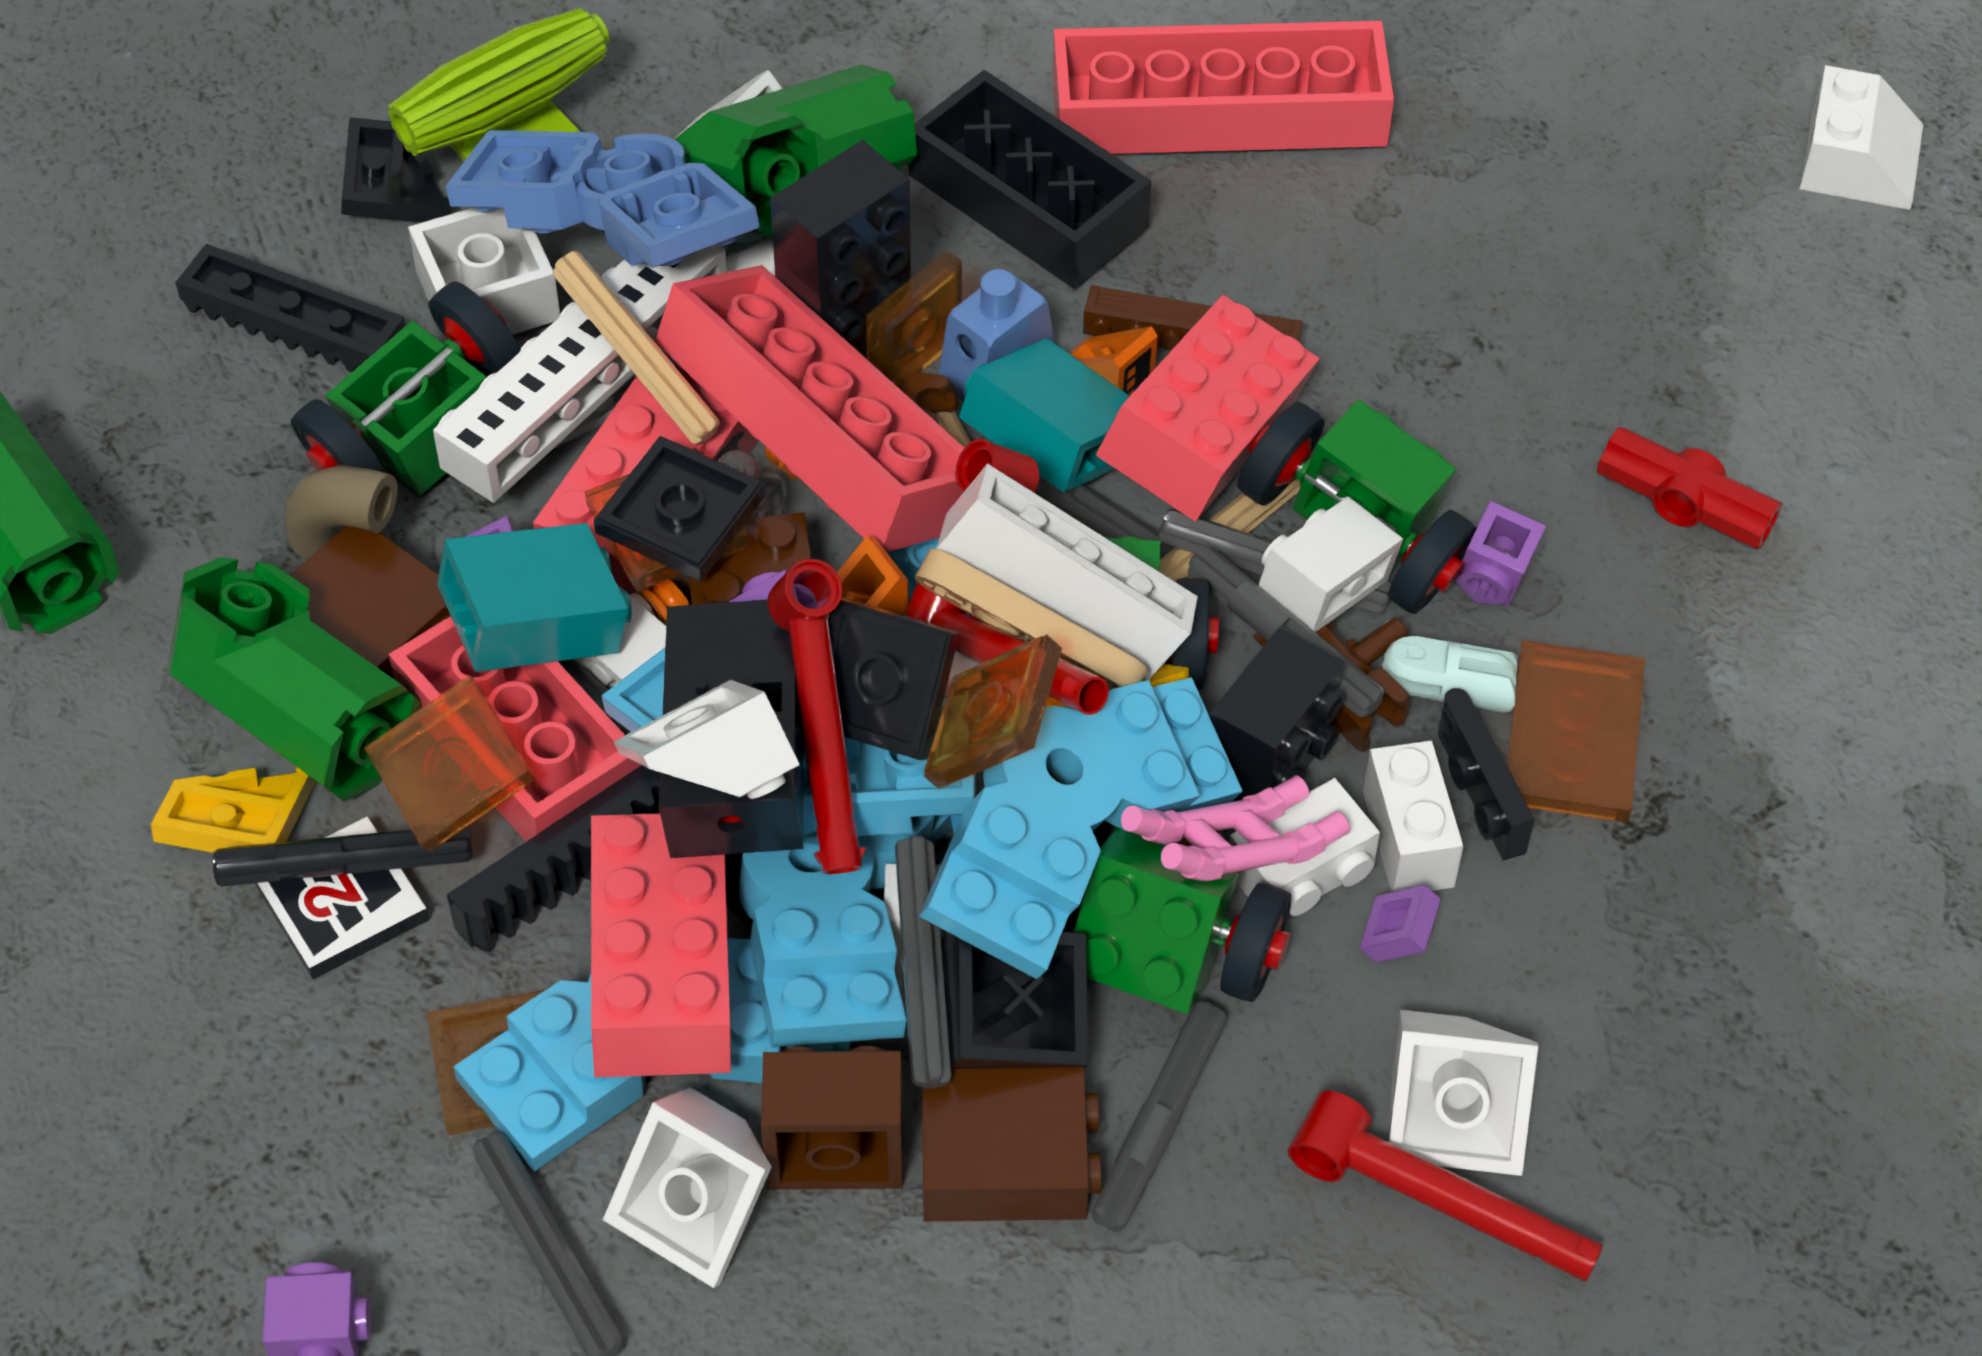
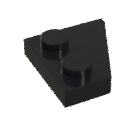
(386, 178)

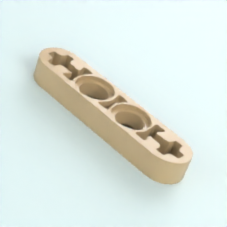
(1025, 618)

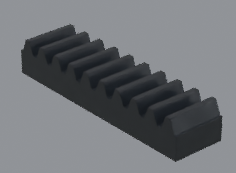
(285, 307)
(544, 864)

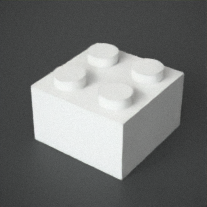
(490, 259)

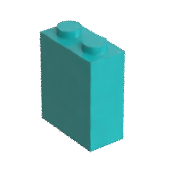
(1045, 408)
(533, 596)

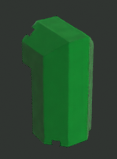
(794, 130)
(48, 540)
(293, 686)

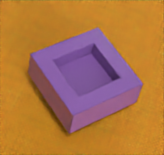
(1400, 923)

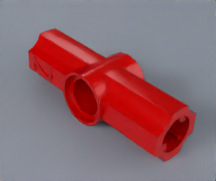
(1689, 487)

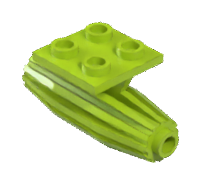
(501, 85)

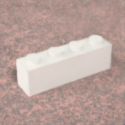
(1067, 568)

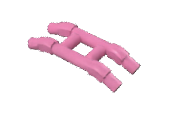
(1213, 855)

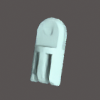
(1434, 666)

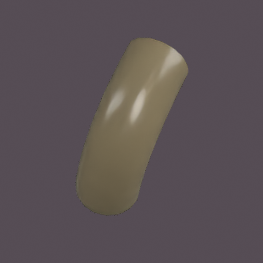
(335, 499)

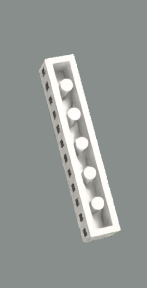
(554, 381)

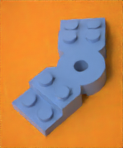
(637, 193)

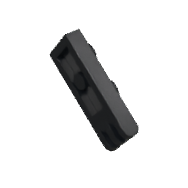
(1479, 769)

